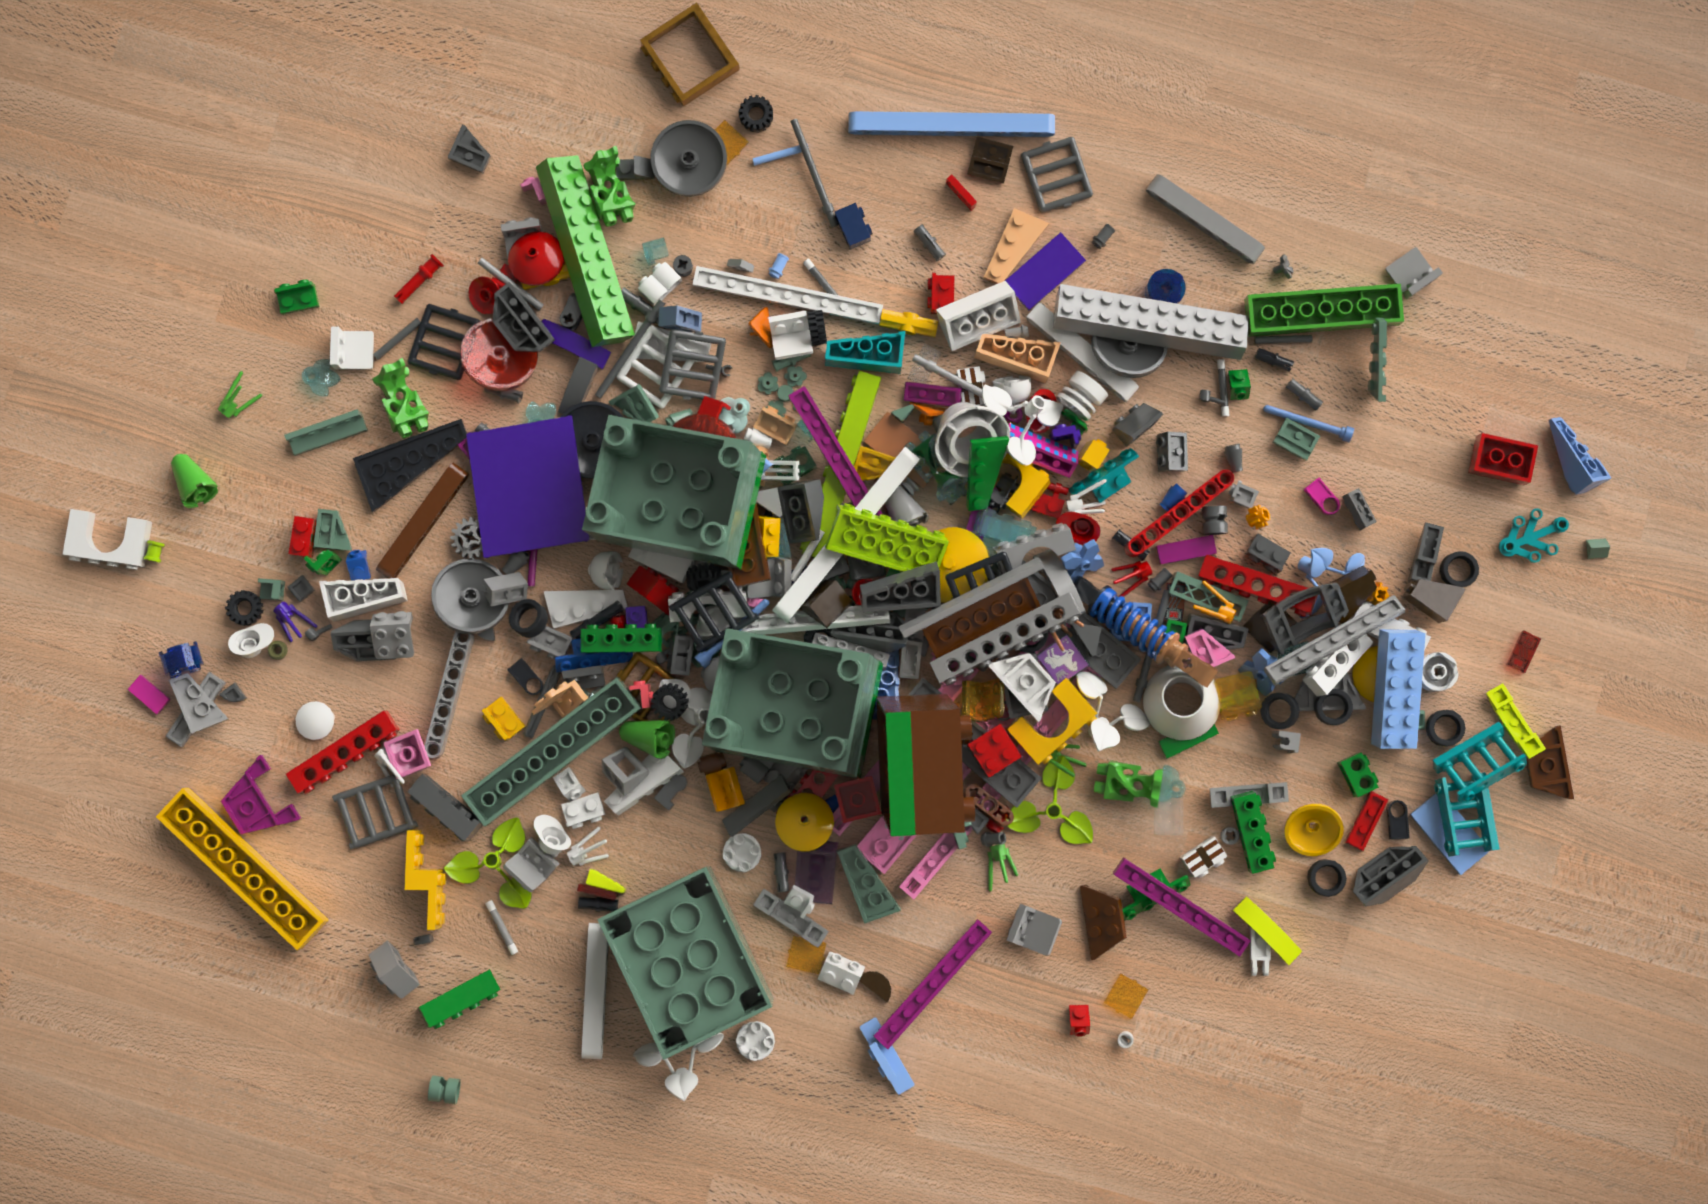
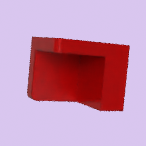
(712, 406)

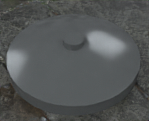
(688, 158)
(1127, 357)
(460, 597)

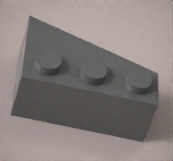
(1228, 635)

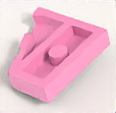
(1207, 648)

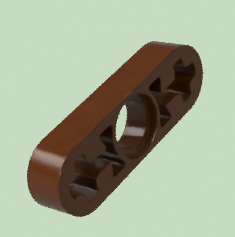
(1003, 809)

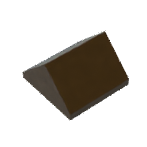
(826, 602)

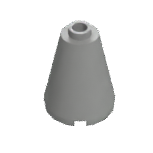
(903, 507)

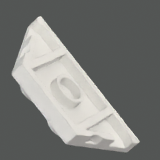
(1026, 681)

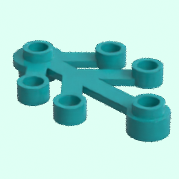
(1530, 537)

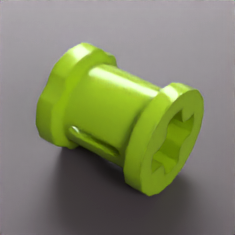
(154, 551)

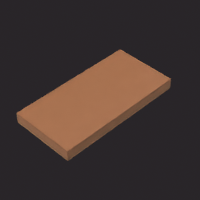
(890, 438)

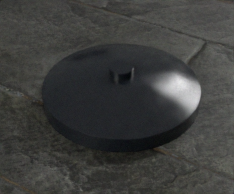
(589, 428)

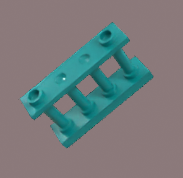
(1478, 744)
(1485, 818)

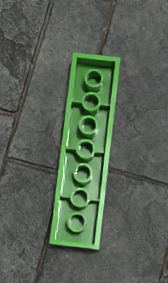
(1323, 309)

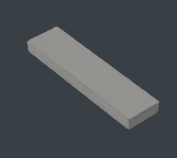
(180, 731)

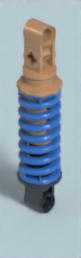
(1140, 632)

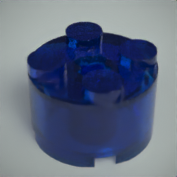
(1166, 278)
(181, 659)

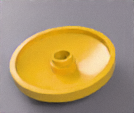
(962, 550)

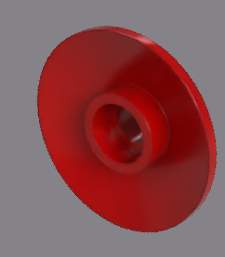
(479, 295)

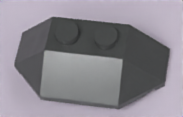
(519, 321)
(879, 637)
(355, 640)
(1388, 874)

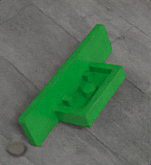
(1144, 903)

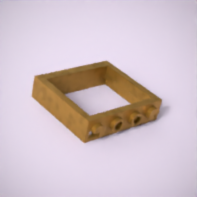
(731, 67)

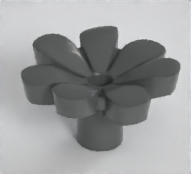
(1284, 267)

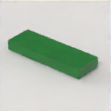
(1172, 746)

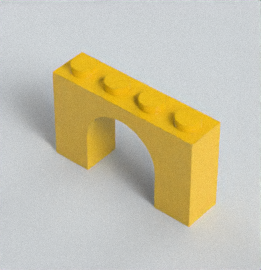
(1030, 489)
(1042, 747)

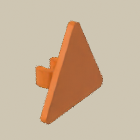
(761, 327)
(927, 412)

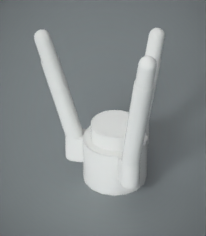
(1077, 505)
(383, 762)
(578, 855)

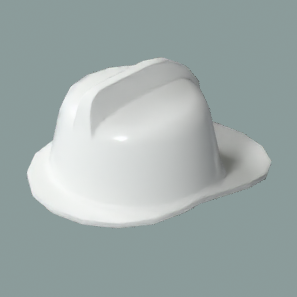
(717, 618)
(251, 640)
(551, 835)

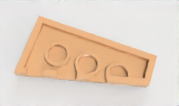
(1016, 240)

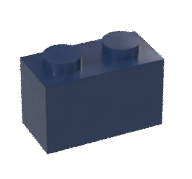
(853, 226)

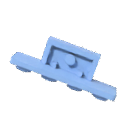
(888, 1059)

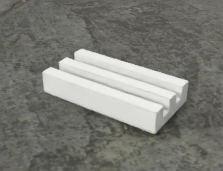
(794, 470)

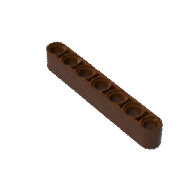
(422, 521)

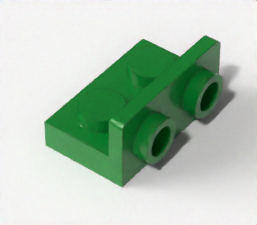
(297, 296)
(325, 562)

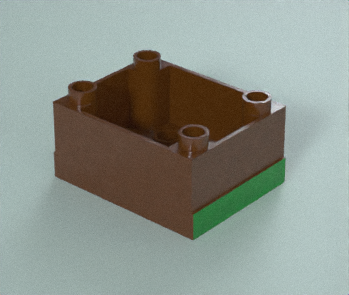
(922, 764)

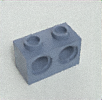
(680, 318)

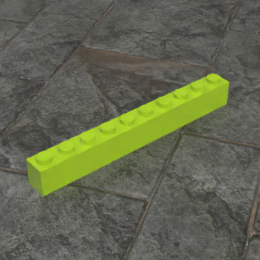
(850, 438)

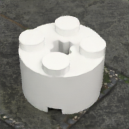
(1446, 669)

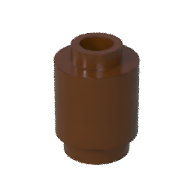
(712, 763)

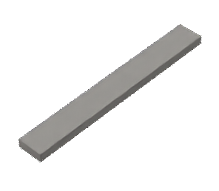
(971, 597)
(1334, 640)

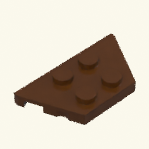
(1550, 768)
(1103, 920)

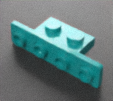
(1112, 472)

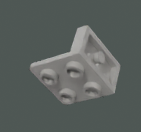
(1412, 272)
(780, 580)

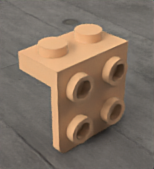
(564, 699)

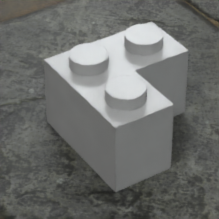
(392, 970)

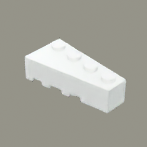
(357, 597)

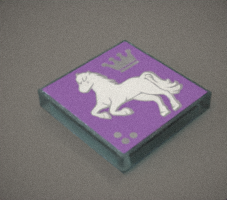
(1063, 663)

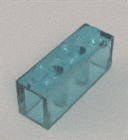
(999, 527)

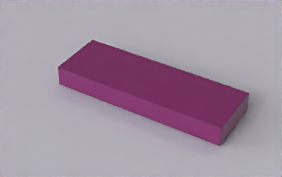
(932, 394)
(1186, 549)

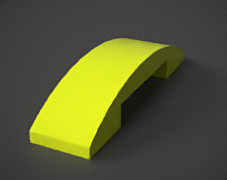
(1514, 722)
(1268, 930)

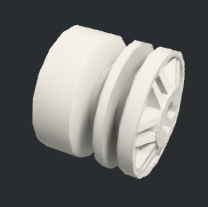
(1084, 393)

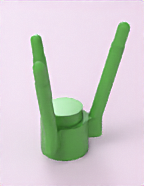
(228, 406)
(1056, 754)
(998, 853)

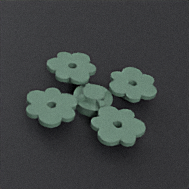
(784, 390)

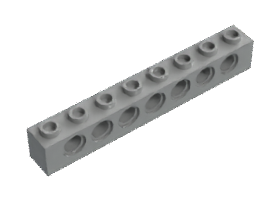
(941, 665)

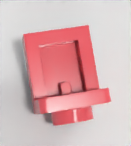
(646, 694)

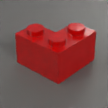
(652, 587)

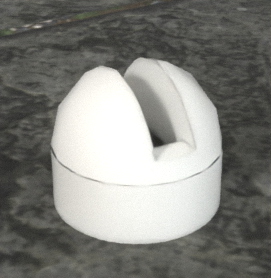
(1123, 1042)

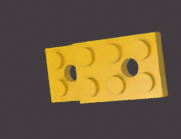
(425, 879)

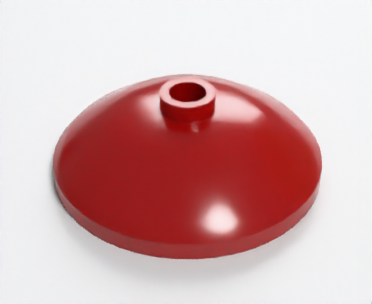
(541, 266)

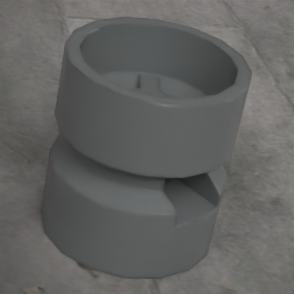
(1214, 520)

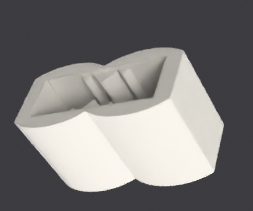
(659, 283)

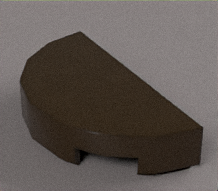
(877, 983)

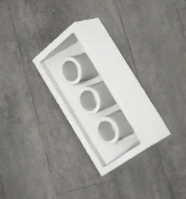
(978, 315)

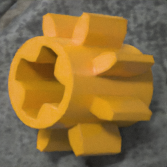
(1257, 517)
(1379, 594)

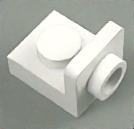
(569, 784)
(800, 900)

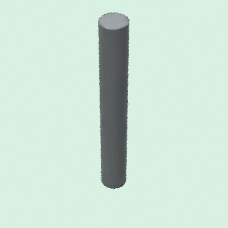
(397, 338)
(1283, 339)

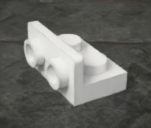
(583, 809)

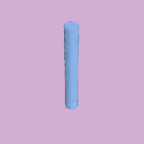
(777, 155)

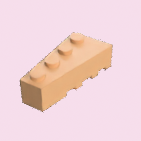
(1019, 355)

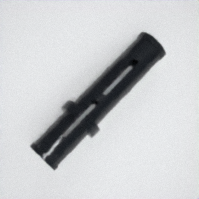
(598, 619)

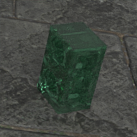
(803, 469)

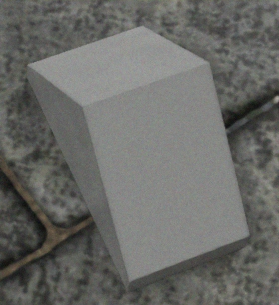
(770, 501)

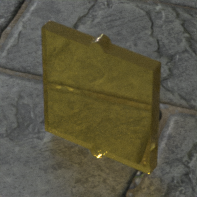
(733, 140)
(805, 955)
(1126, 996)

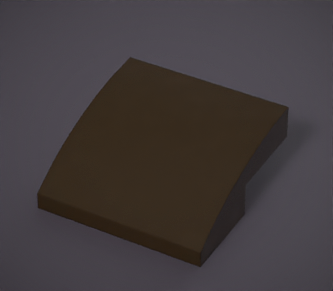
(990, 160)
(1258, 628)

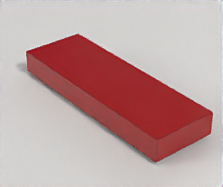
(1366, 821)

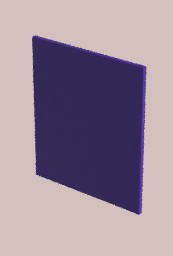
(527, 486)

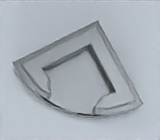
(740, 264)

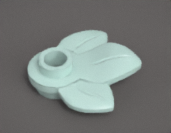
(734, 417)

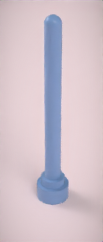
(1345, 432)
(705, 657)

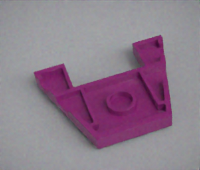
(249, 806)

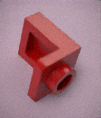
(1079, 1020)

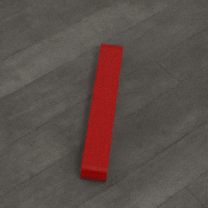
(1187, 509)

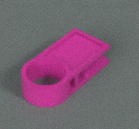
(1318, 493)

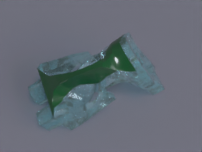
(948, 485)

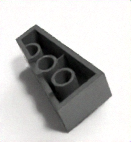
(445, 807)

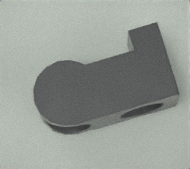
(670, 790)

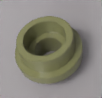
(271, 650)

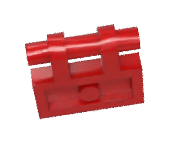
(1051, 505)

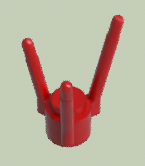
(1141, 571)

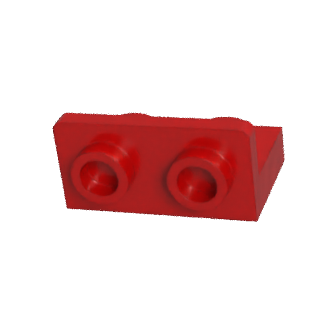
(941, 291)

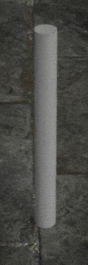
(504, 279)

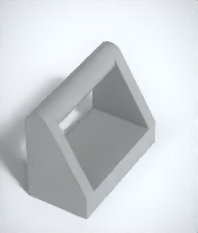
(617, 777)

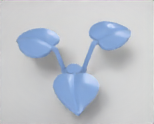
(1319, 562)

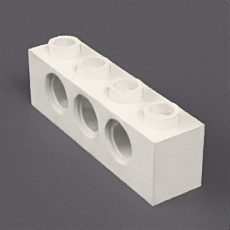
(1323, 684)

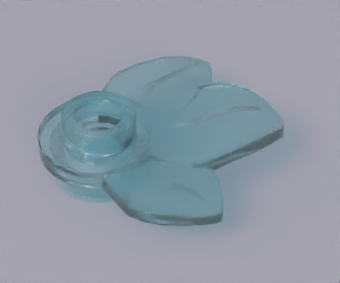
(323, 377)
(538, 413)
(1169, 780)

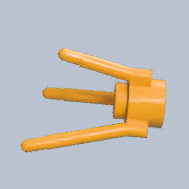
(1224, 613)

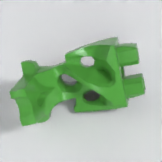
(606, 200)
(402, 416)
(1118, 780)

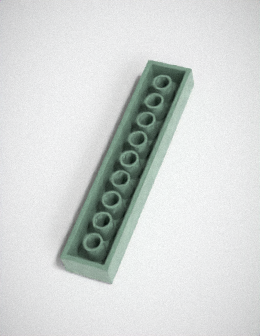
(551, 751)

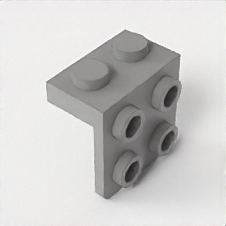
(514, 230)
(392, 635)
(531, 865)
(1034, 930)

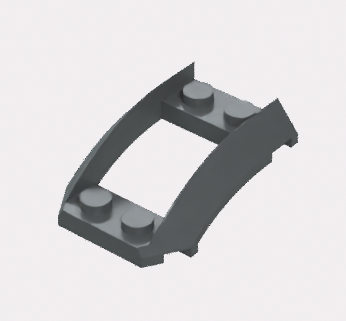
(1284, 635)

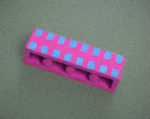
(1049, 453)

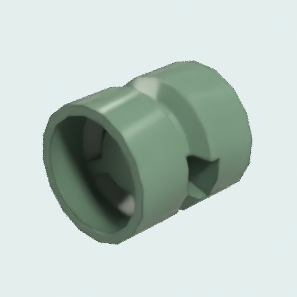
(444, 1089)

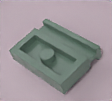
(1296, 439)

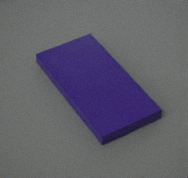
(1045, 271)

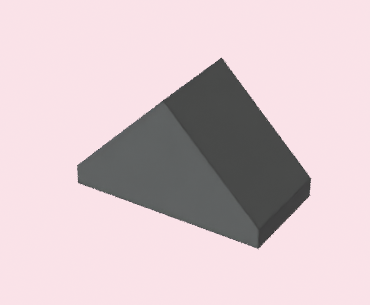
(1088, 636)

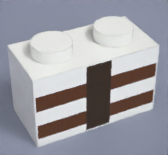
(975, 377)
(1204, 857)

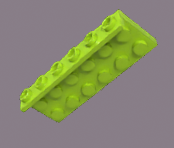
(884, 540)

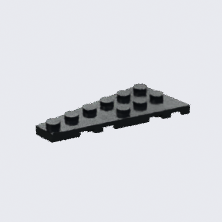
(397, 465)

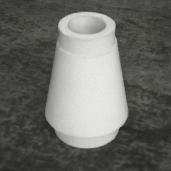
(758, 438)

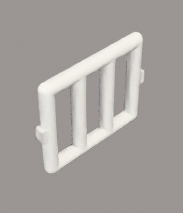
(632, 362)

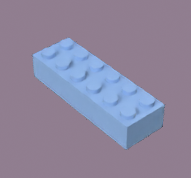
(1398, 689)

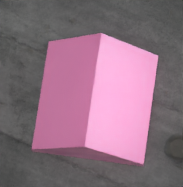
(407, 753)

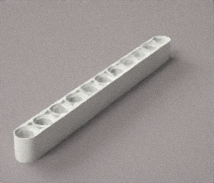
(826, 558)

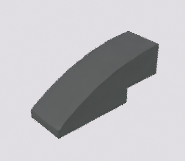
(579, 384)

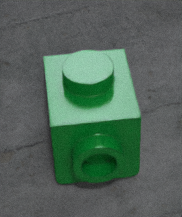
(1239, 384)

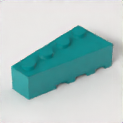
(867, 353)

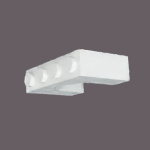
(80, 544)

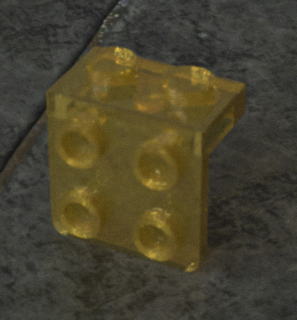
(1238, 696)
(983, 700)

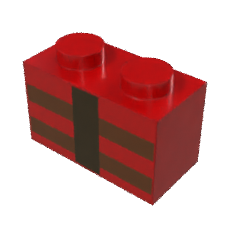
(302, 537)

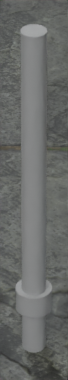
(931, 366)

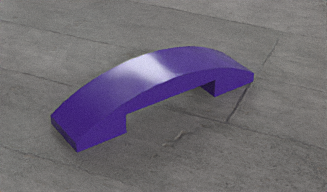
(577, 344)

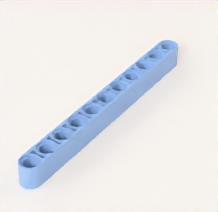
(951, 124)

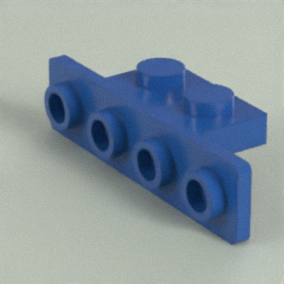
(583, 660)

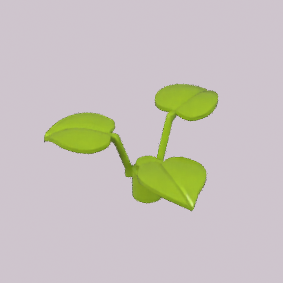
(1075, 829)
(465, 865)

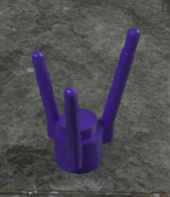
(284, 614)

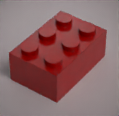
(1503, 459)

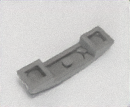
(1058, 576)
(1268, 793)
(791, 918)

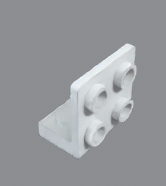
(790, 335)
(351, 349)

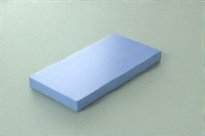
(1429, 820)

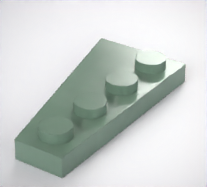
(1379, 359)

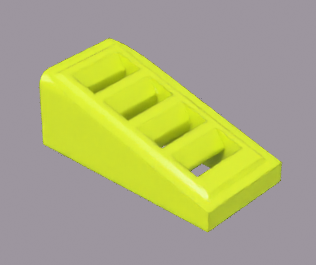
(601, 881)

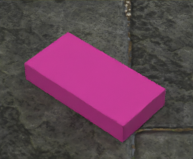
(149, 694)

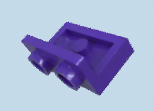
(1062, 432)

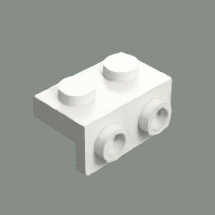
(841, 972)

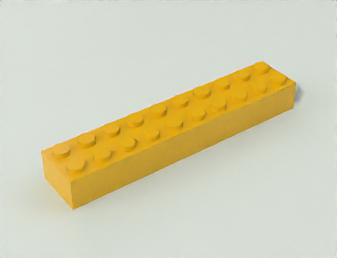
(242, 868)

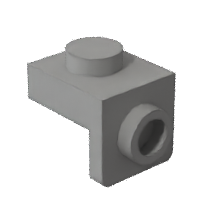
(1243, 495)

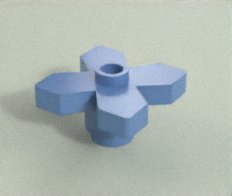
(1082, 559)
(1260, 660)

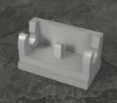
(505, 588)
(1289, 742)

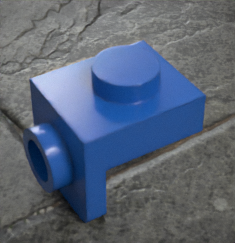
(358, 565)

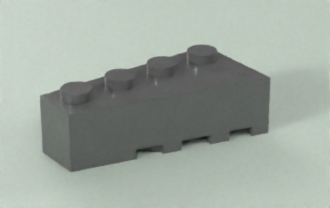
(903, 590)

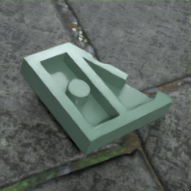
(635, 404)
(331, 531)

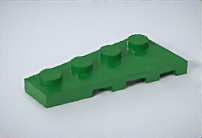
(983, 469)

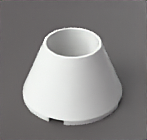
(954, 451)
(1174, 725)

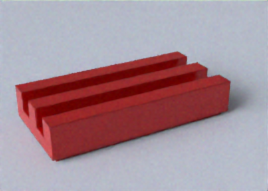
(961, 192)

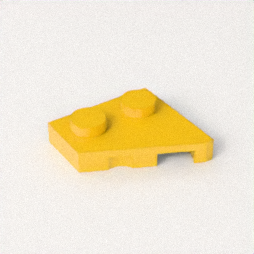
(871, 463)

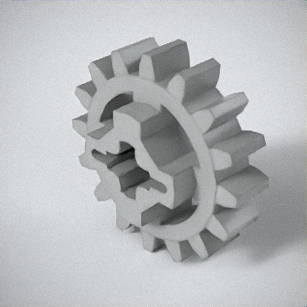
(468, 544)

